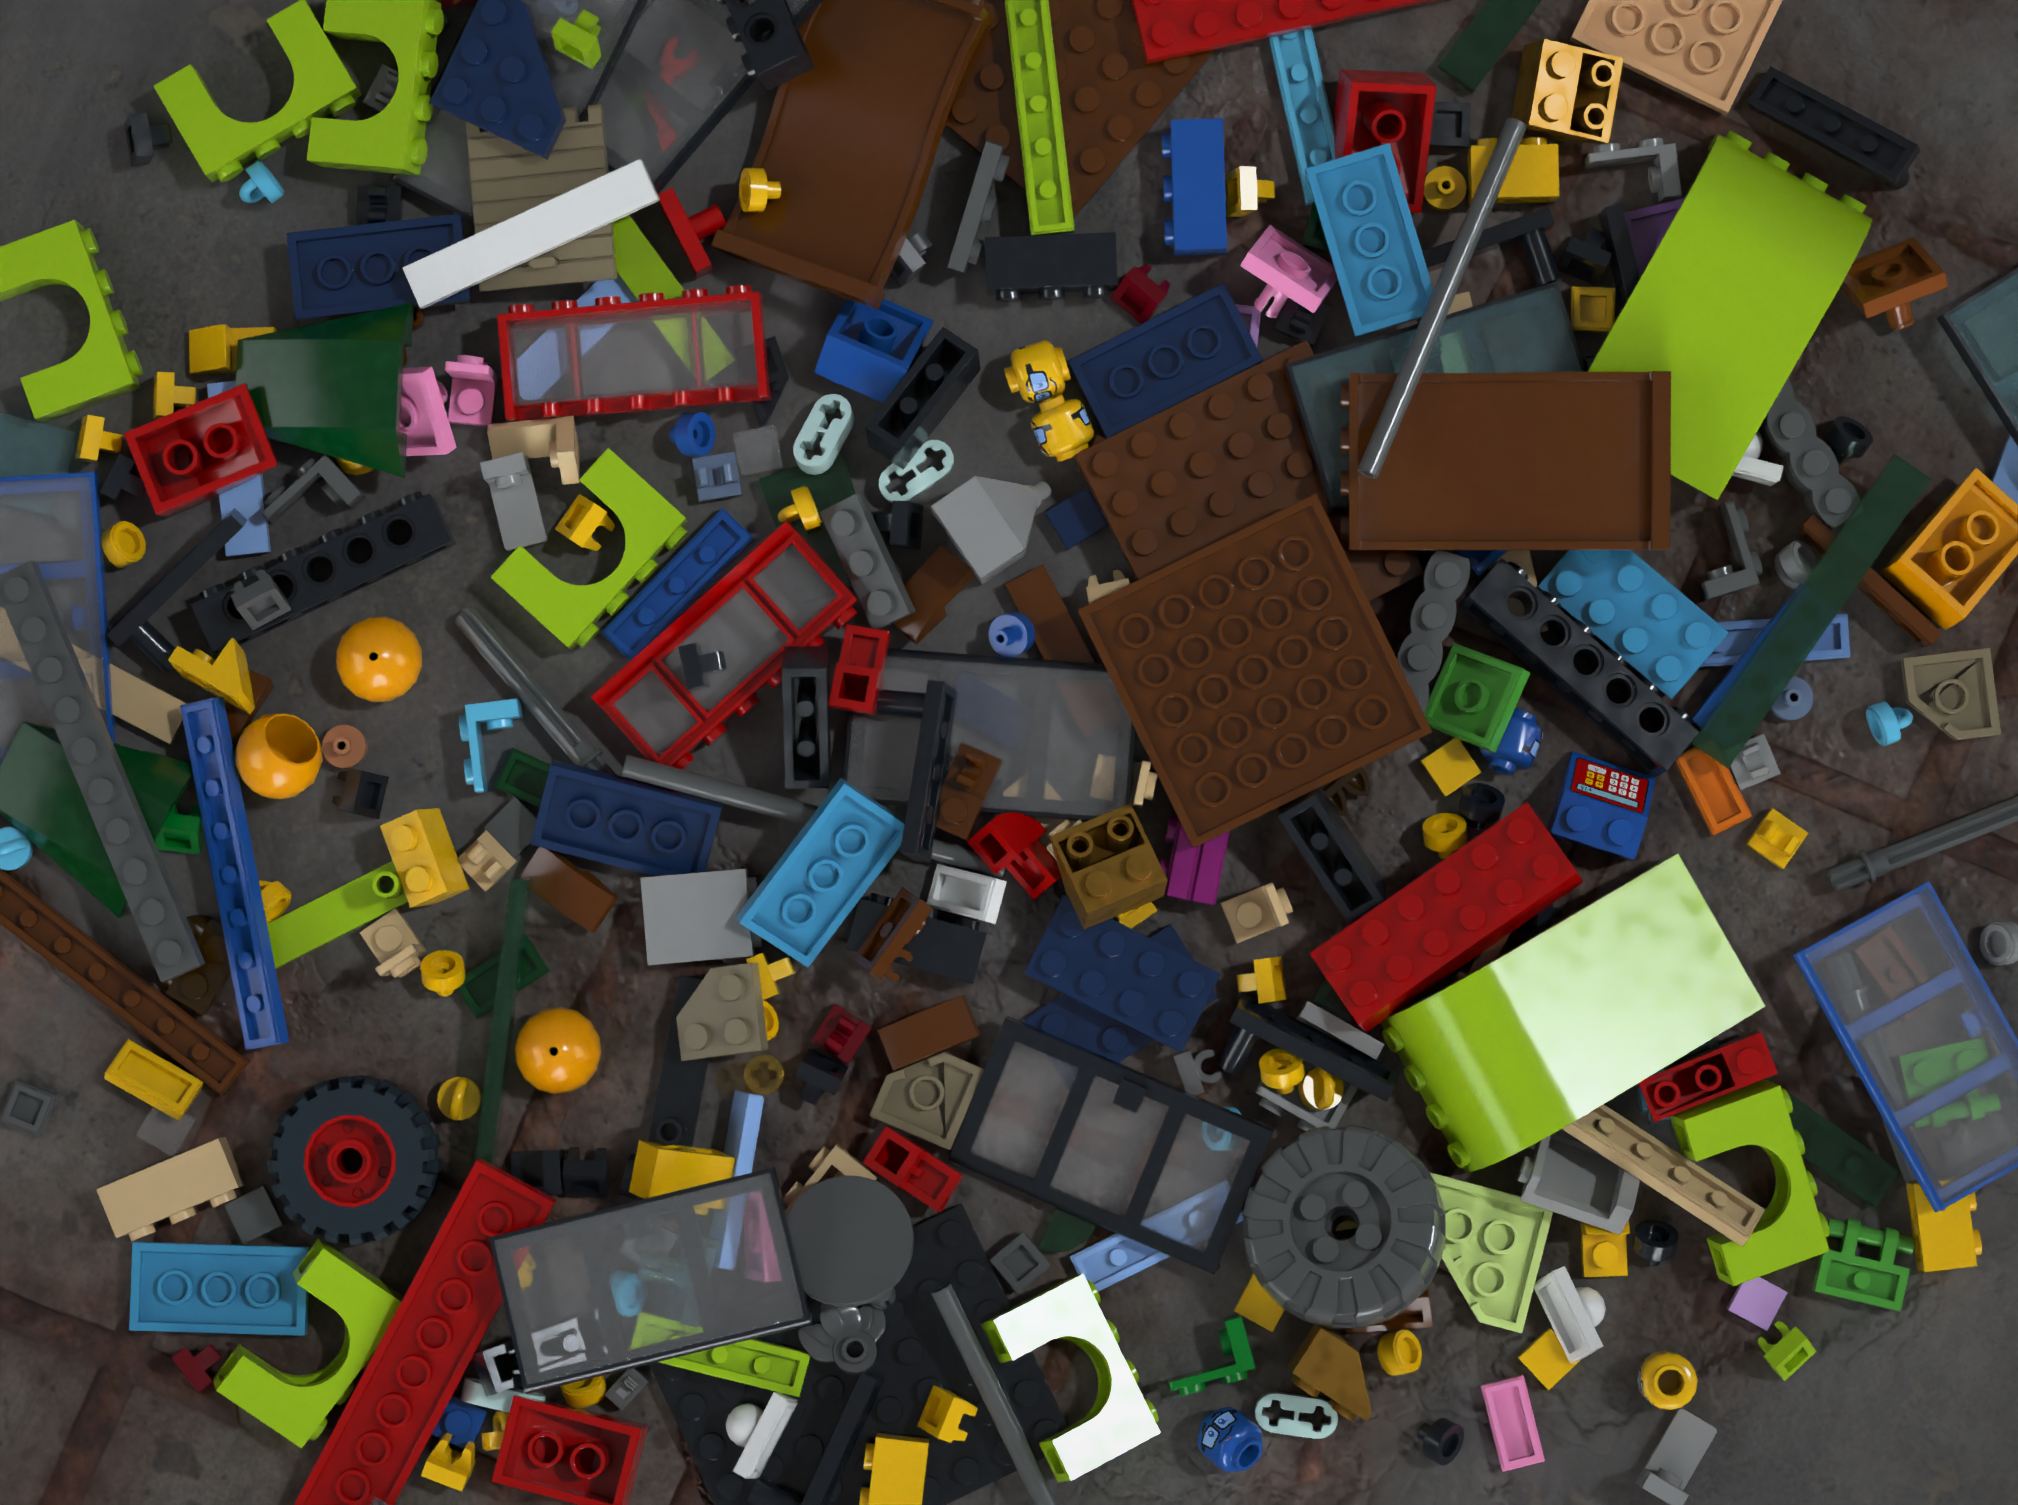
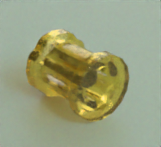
(755, 1083)

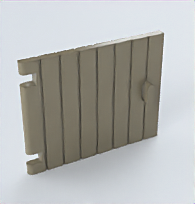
(513, 180)

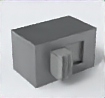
(627, 1387)

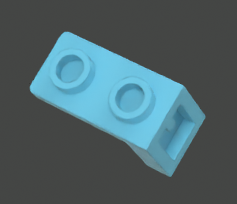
(497, 716)

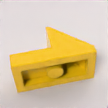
(215, 347)
(224, 677)
(1603, 1251)

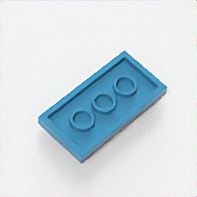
(1371, 239)
(1636, 614)
(823, 873)
(217, 1288)

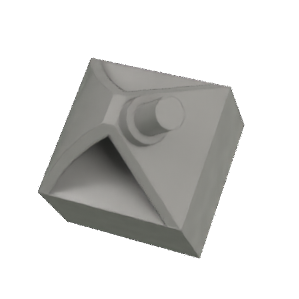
(990, 522)

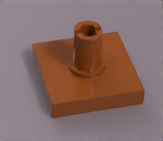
(1893, 279)

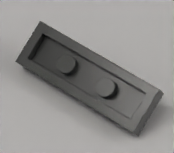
(979, 206)
(867, 561)

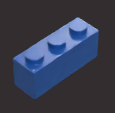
(1195, 187)

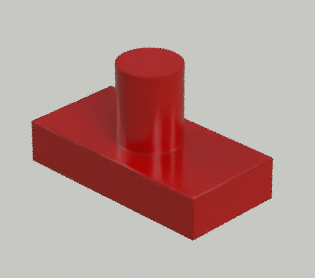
(692, 229)

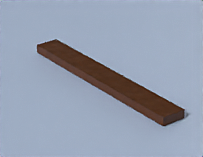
(118, 986)

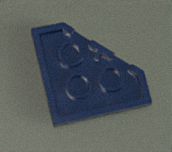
(503, 78)

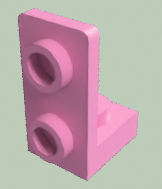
(472, 391)

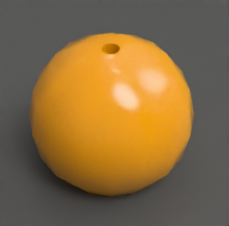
(393, 670)
(278, 755)
(576, 1044)

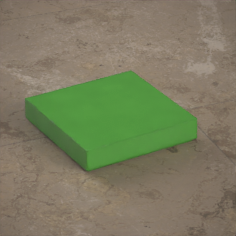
(1475, 697)

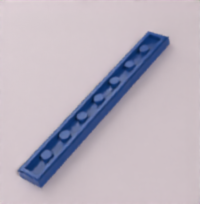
(234, 873)

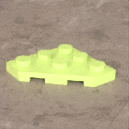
(1492, 1249)

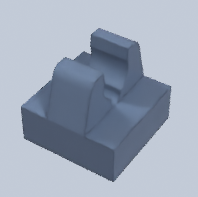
(717, 477)

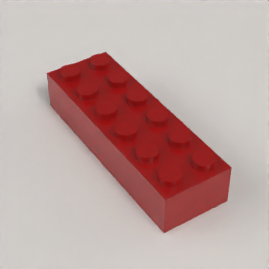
(1446, 917)

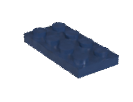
(362, 265)
(1165, 360)
(625, 822)
(1123, 976)
(1093, 1029)

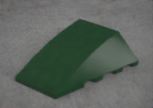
(334, 385)
(49, 808)

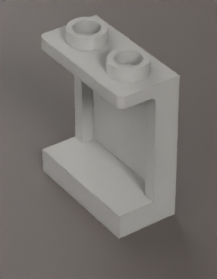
(696, 915)
(1339, 1030)
(1578, 1183)

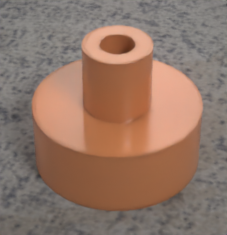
(355, 748)

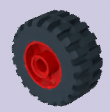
(313, 1165)

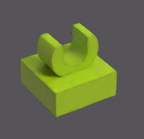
(579, 39)
(1789, 1352)

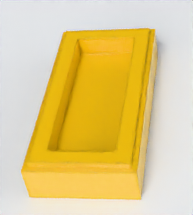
(153, 1080)

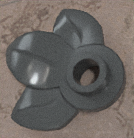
(839, 1330)

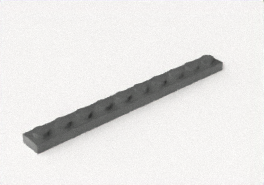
(99, 772)

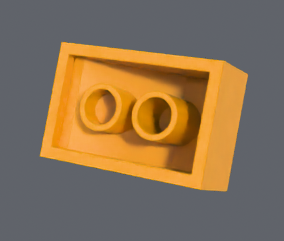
(1958, 551)

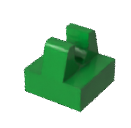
(182, 832)

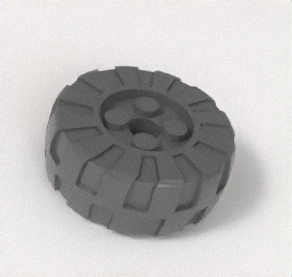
(1338, 1179)

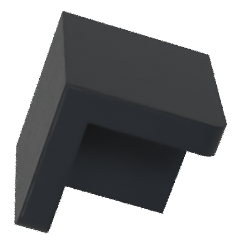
(540, 1169)

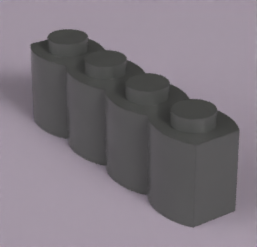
(1808, 460)
(1431, 620)

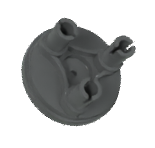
(851, 1241)

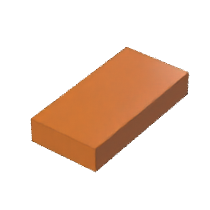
(1712, 790)

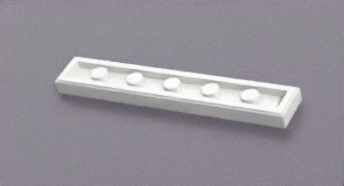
(531, 233)

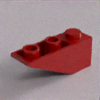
(1708, 1075)

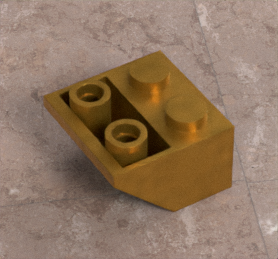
(1567, 92)
(1108, 866)
(1334, 1368)

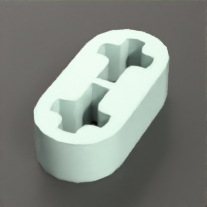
(815, 429)
(922, 480)
(473, 1393)
(1295, 1426)

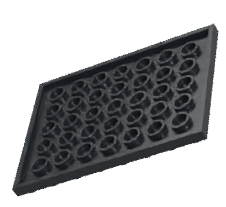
(911, 1358)

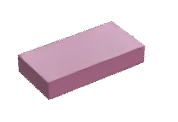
(1512, 1423)

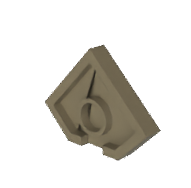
(1954, 692)
(724, 1015)
(929, 1098)

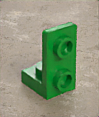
(1234, 1342)

